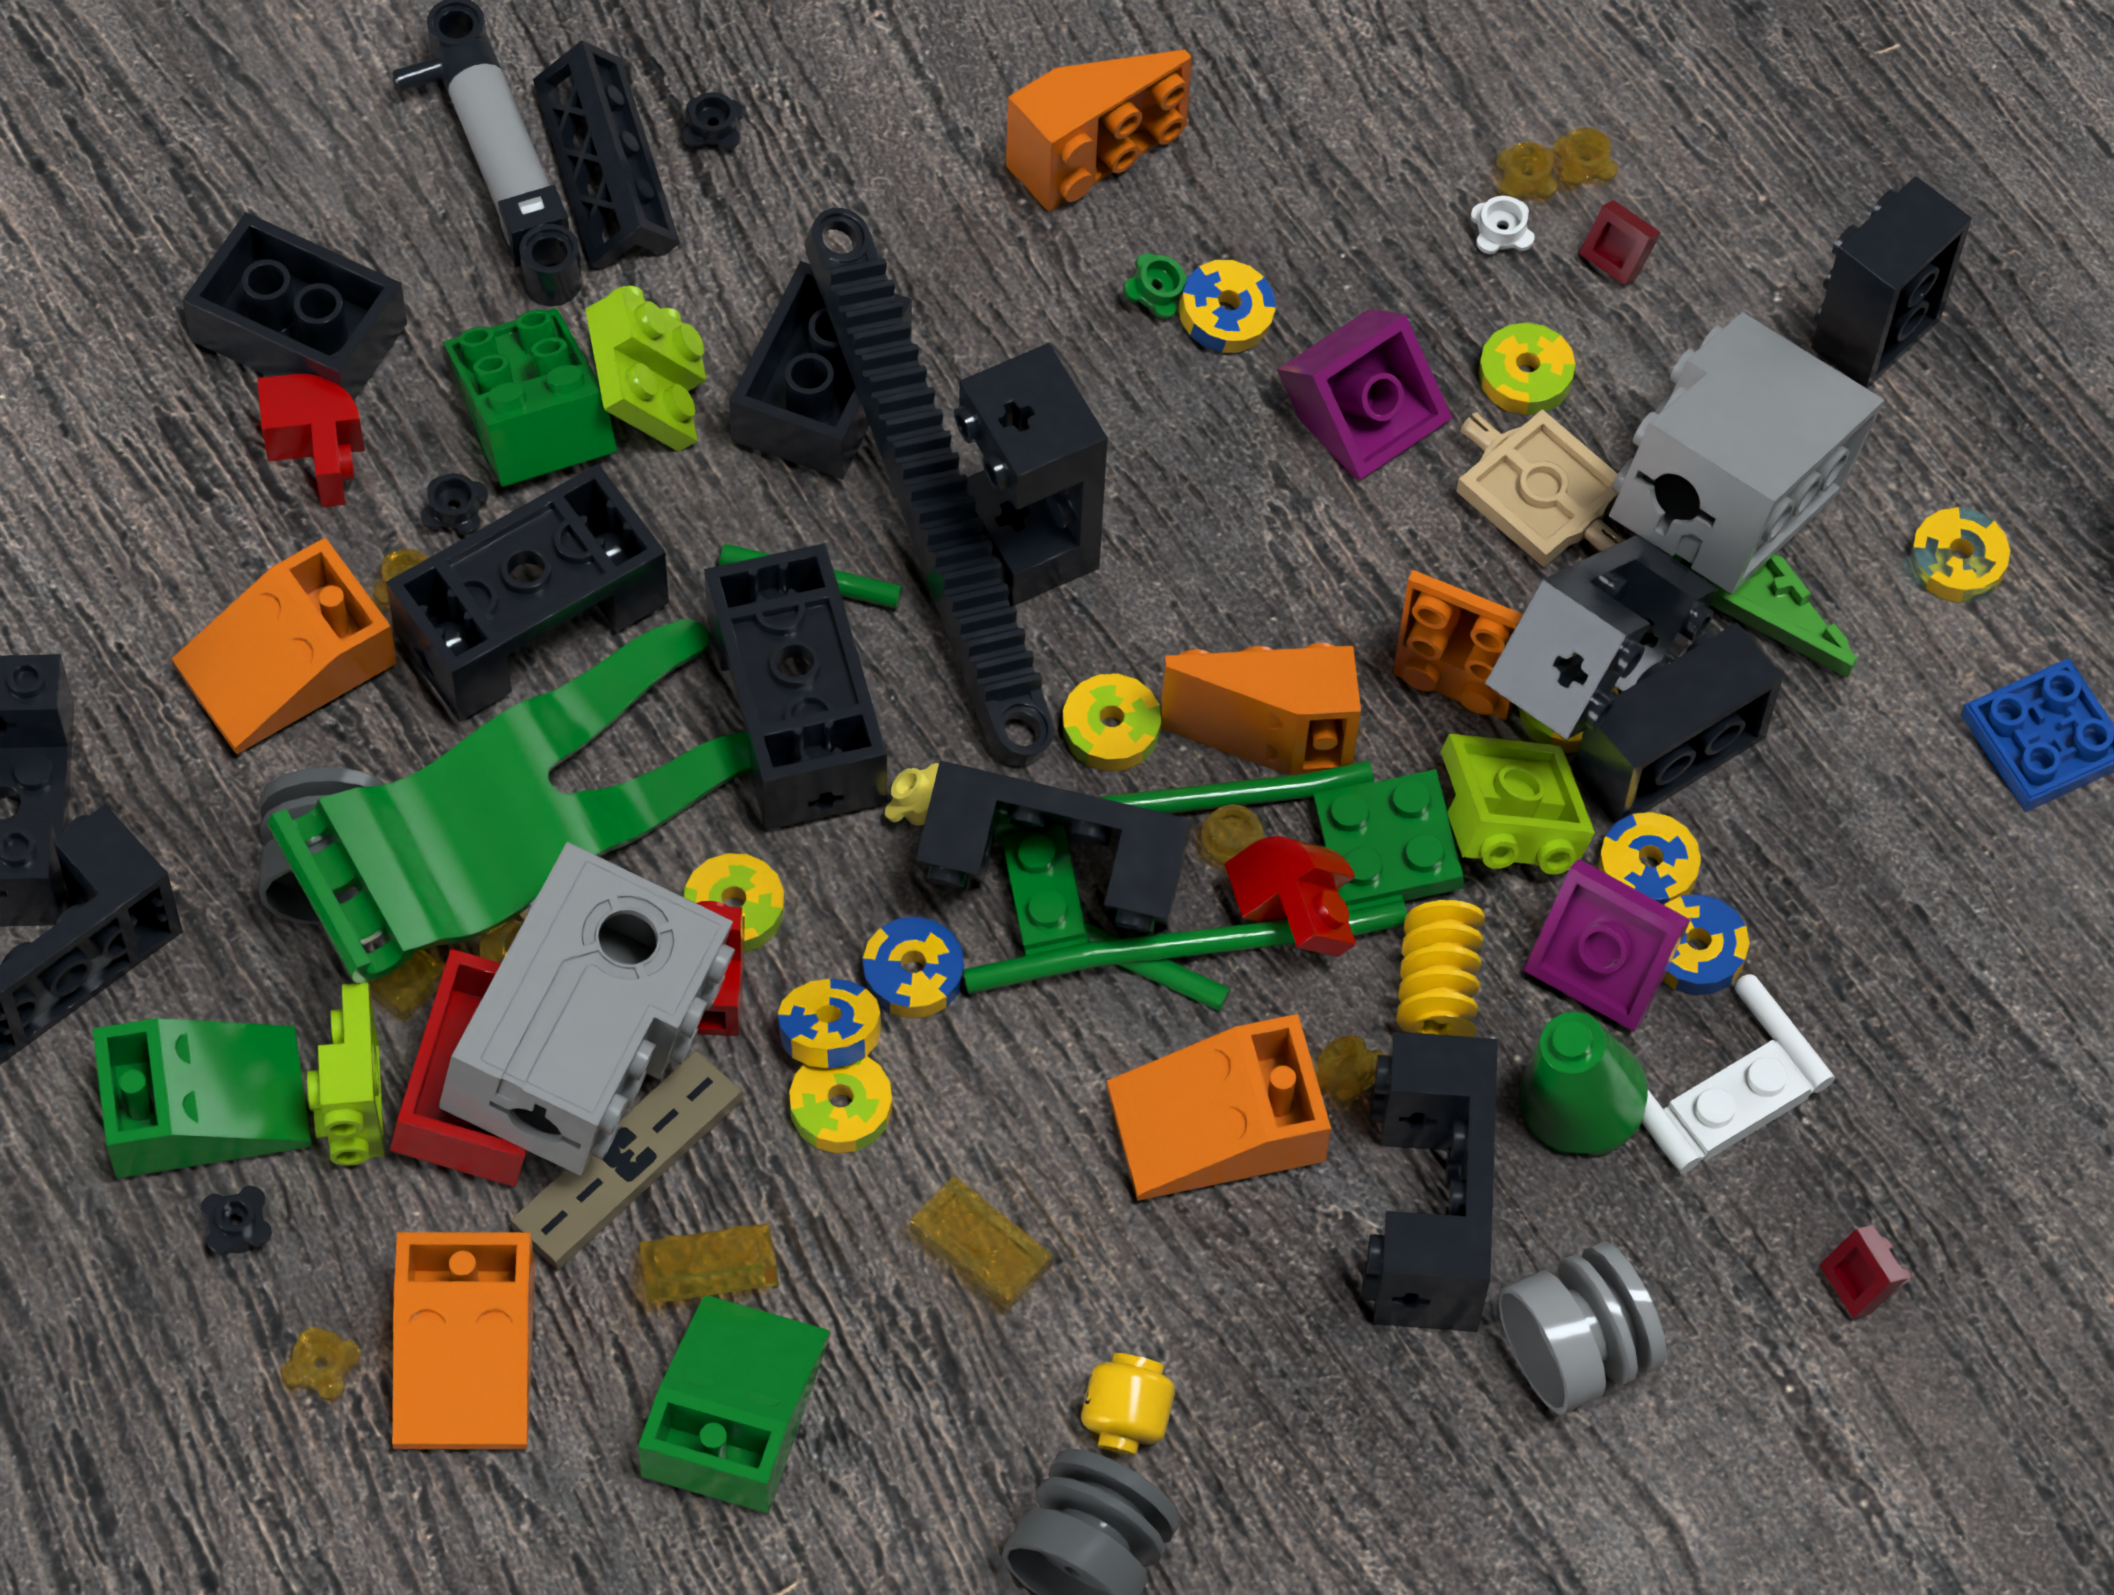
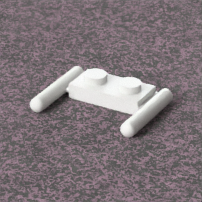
(1742, 1094)

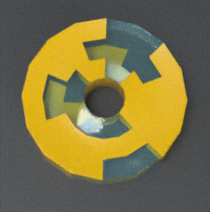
(1956, 577)

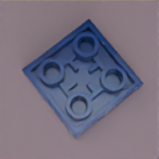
(2044, 734)

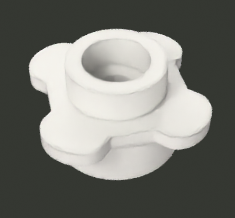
(1502, 212)

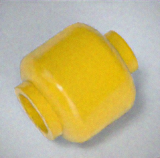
(1128, 1403)

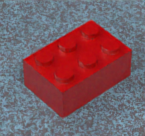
(422, 1127)

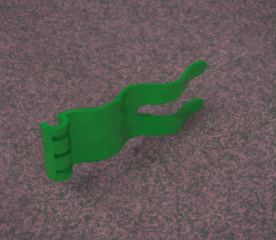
(484, 825)

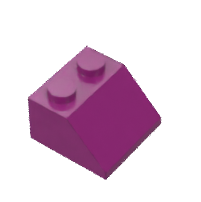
(1366, 391)

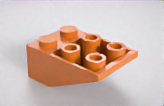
(1094, 121)
(1453, 643)
(286, 647)
(1267, 705)
(1222, 1110)
(462, 1340)

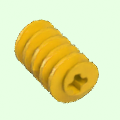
(1440, 968)

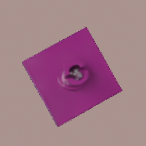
(1606, 945)

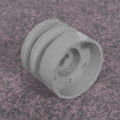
(1582, 1327)

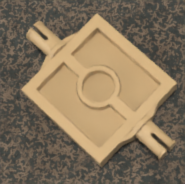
(1540, 486)

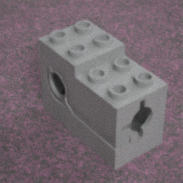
(1742, 451)
(584, 1008)

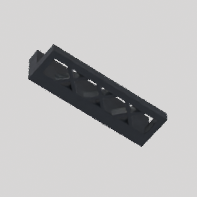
(617, 144)

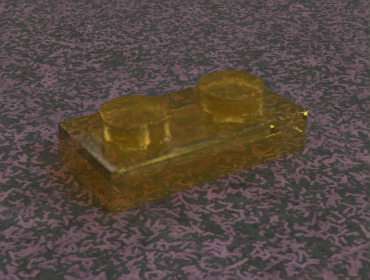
(981, 1242)
(708, 1263)

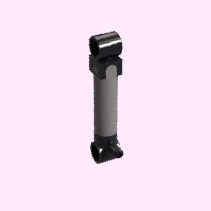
(528, 207)

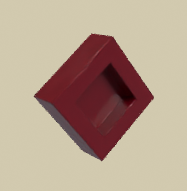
(1619, 242)
(1864, 1271)

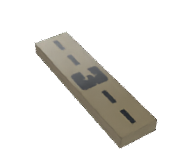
(644, 1148)

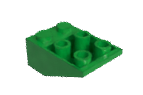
(530, 396)
(198, 1092)
(732, 1403)

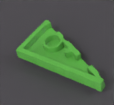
(1780, 608)

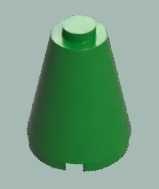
(1582, 1088)

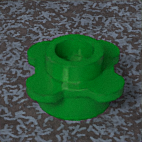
(1162, 272)

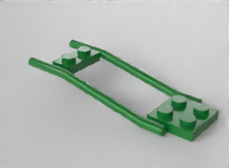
(1386, 830)

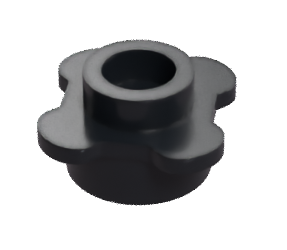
(713, 108)
(449, 490)
(241, 1237)

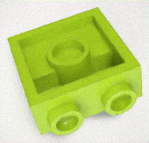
(647, 365)
(1515, 803)
(348, 1082)

